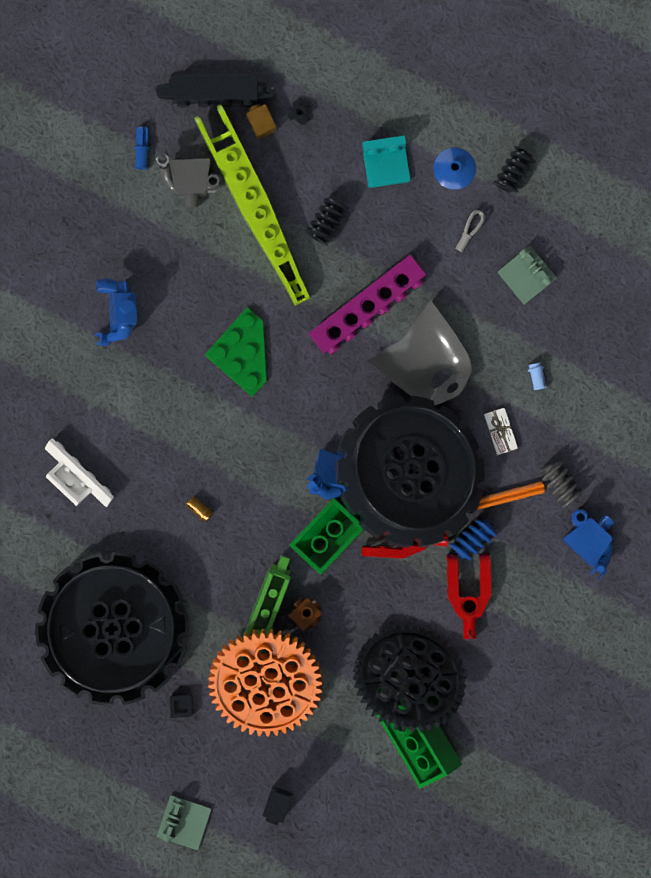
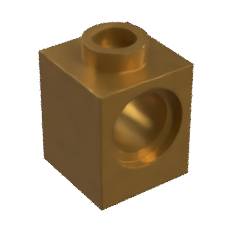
(261, 121)

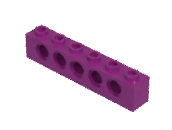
(406, 268)

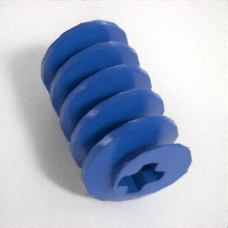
(473, 539)

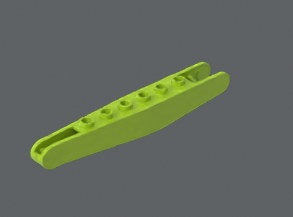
(253, 203)

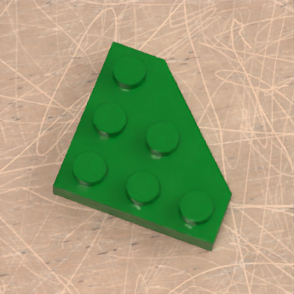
(242, 352)

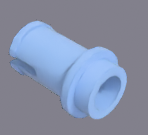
(537, 376)

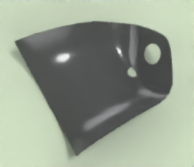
(423, 352)

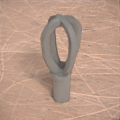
(467, 236)

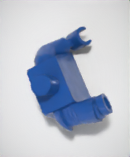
(121, 310)
(324, 478)
(591, 540)

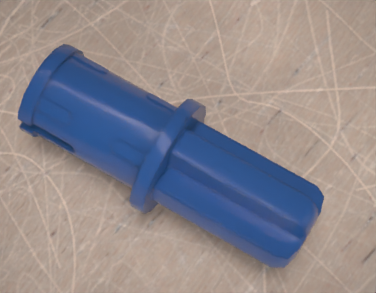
(142, 148)

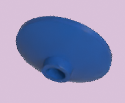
(450, 178)

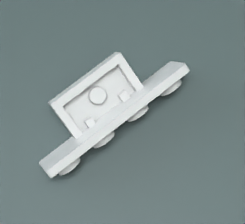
(73, 478)

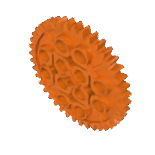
(249, 714)

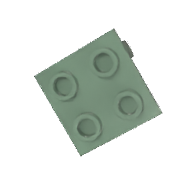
(526, 275)
(183, 822)

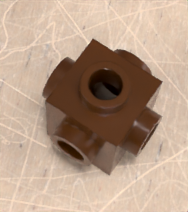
(297, 615)

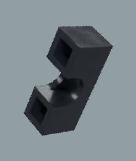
(277, 805)

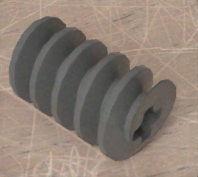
(561, 483)

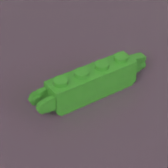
(269, 598)

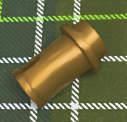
(199, 509)

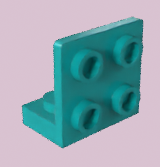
(386, 161)

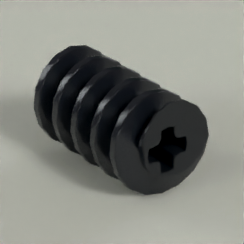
(514, 170)
(326, 220)

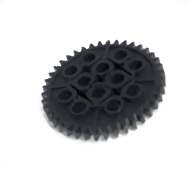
(418, 712)

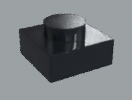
(181, 706)

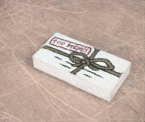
(500, 431)

